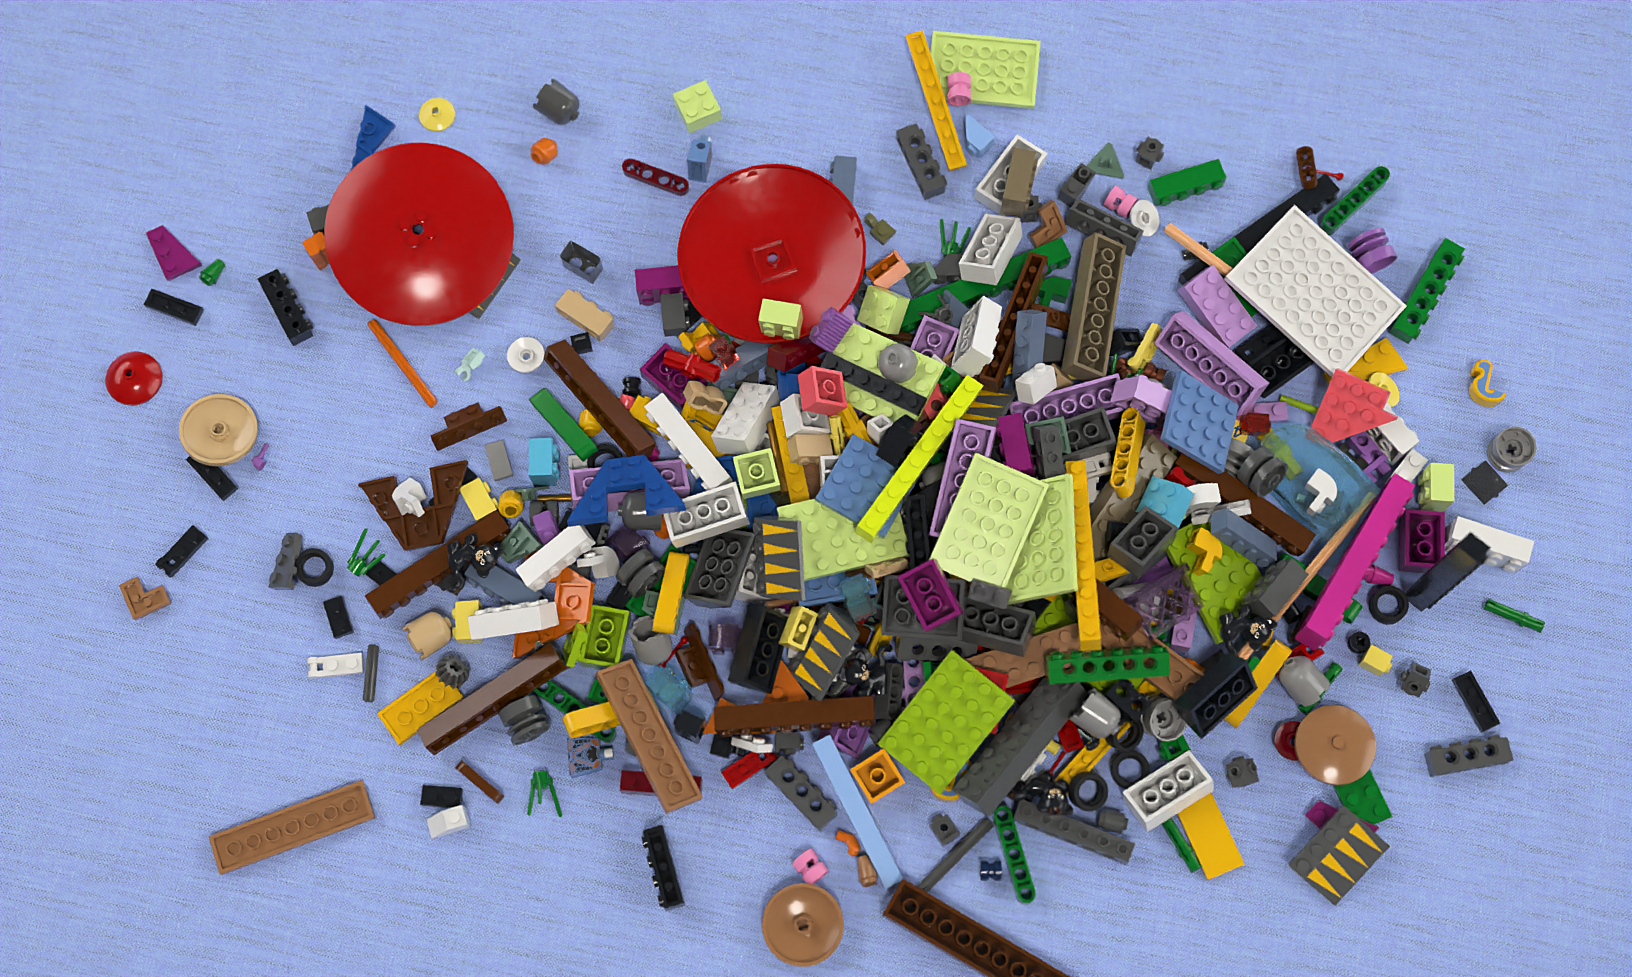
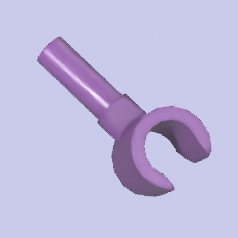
(257, 461)

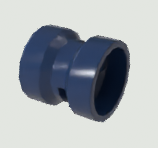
(991, 870)

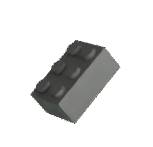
(1142, 542)
(1274, 588)

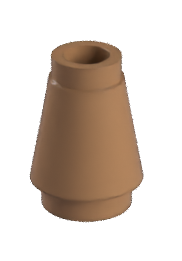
(866, 872)

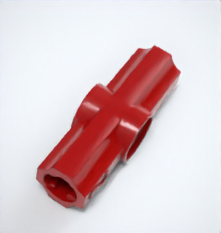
(692, 366)

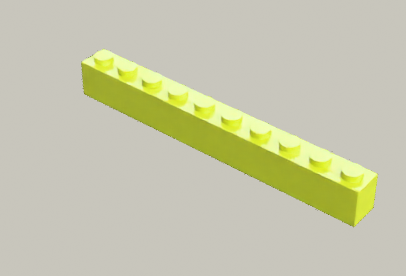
(918, 459)

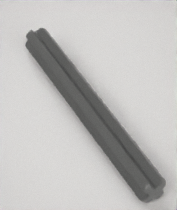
(956, 855)

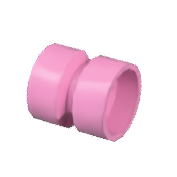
(959, 89)
(1125, 206)
(814, 873)

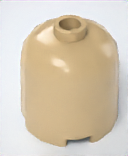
(428, 633)

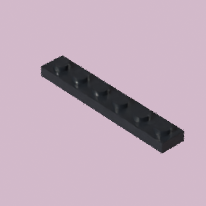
(875, 384)

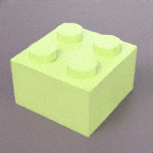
(697, 106)
(883, 309)
(780, 319)
(756, 473)
(1436, 487)

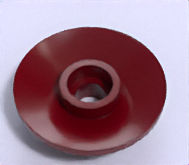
(1282, 740)

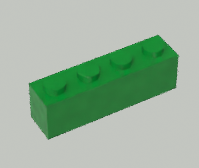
(1187, 182)

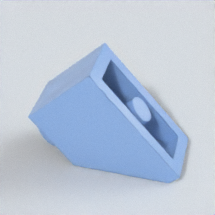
(977, 138)

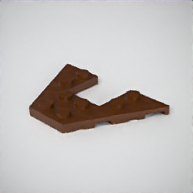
(430, 527)

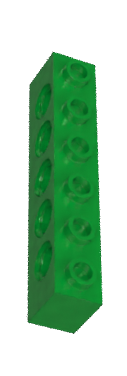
(1453, 255)
(1157, 667)

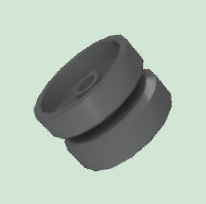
(1262, 471)
(640, 573)

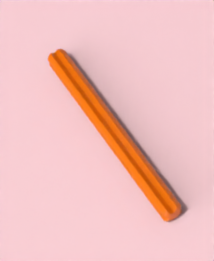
(402, 363)

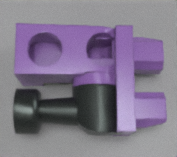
(1369, 455)

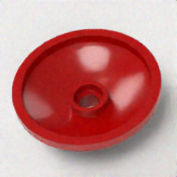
(138, 387)

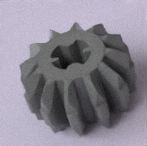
(452, 671)

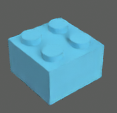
(543, 462)
(1166, 499)

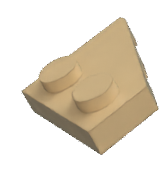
(886, 567)

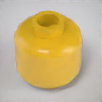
(589, 424)
(510, 504)

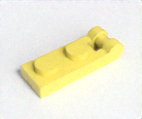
(1145, 350)

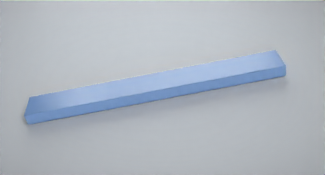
(857, 811)

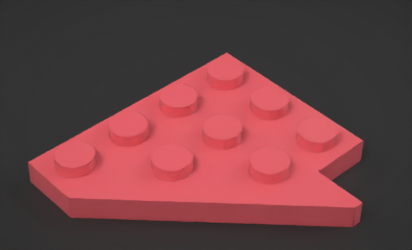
(1351, 407)

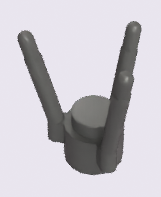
(942, 314)

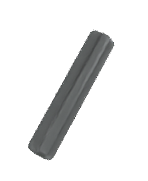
(370, 673)

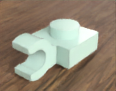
(470, 361)

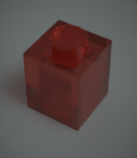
(723, 352)
(1254, 424)

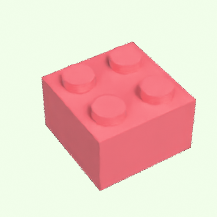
(822, 391)

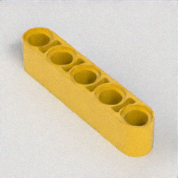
(1127, 453)
(671, 593)
(1262, 675)
(591, 720)

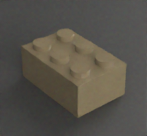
(1019, 182)

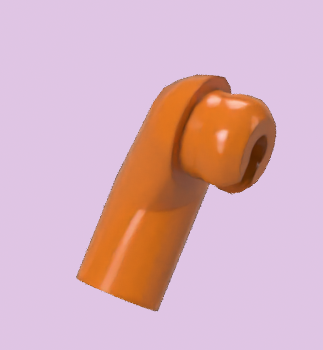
(850, 840)

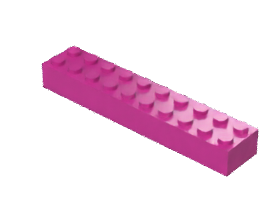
(1355, 563)

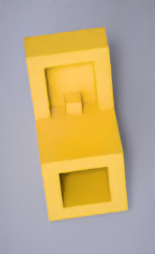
(688, 339)
(1207, 547)

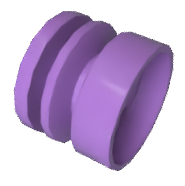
(1372, 250)

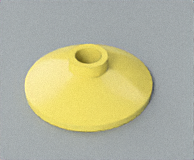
(440, 120)
(1385, 382)

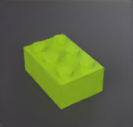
(605, 637)

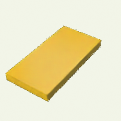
(418, 707)
(1210, 837)

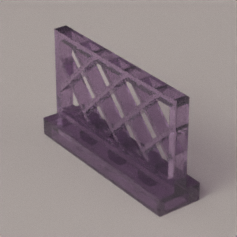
(1154, 588)

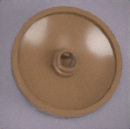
(1335, 745)
(802, 924)

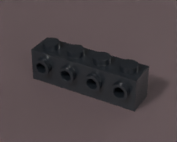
(285, 307)
(917, 529)
(664, 868)

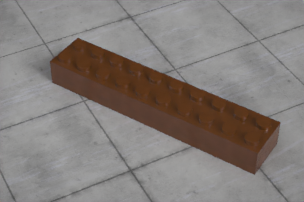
(962, 936)

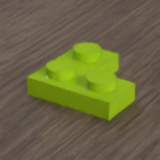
(572, 645)

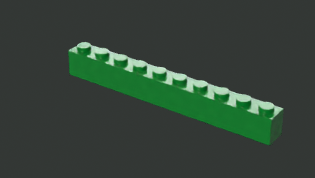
(971, 292)

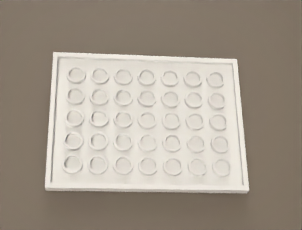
(1315, 292)

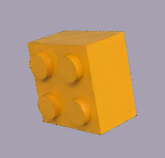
(877, 776)

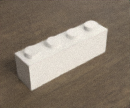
(555, 556)

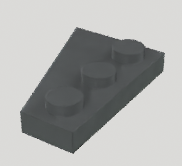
(284, 569)

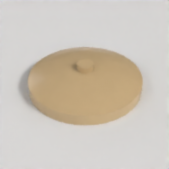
(218, 430)

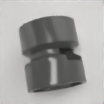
(538, 507)

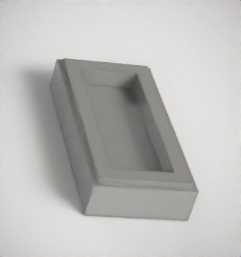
(499, 460)

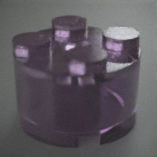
(627, 543)
(723, 638)

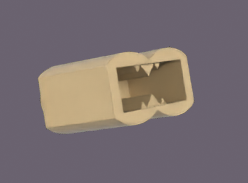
(705, 397)

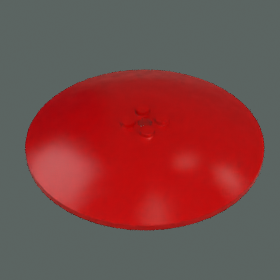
(761, 215)
(429, 274)

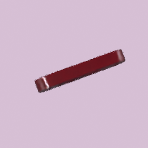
(656, 175)

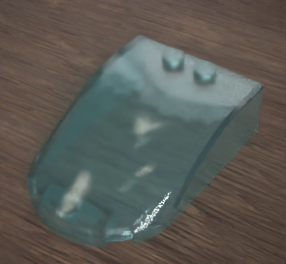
(1305, 452)

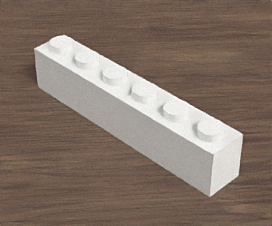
(687, 442)

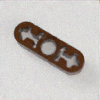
(1309, 161)
(481, 783)

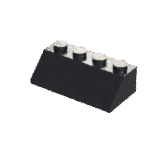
(1280, 364)
(758, 649)
(1216, 694)

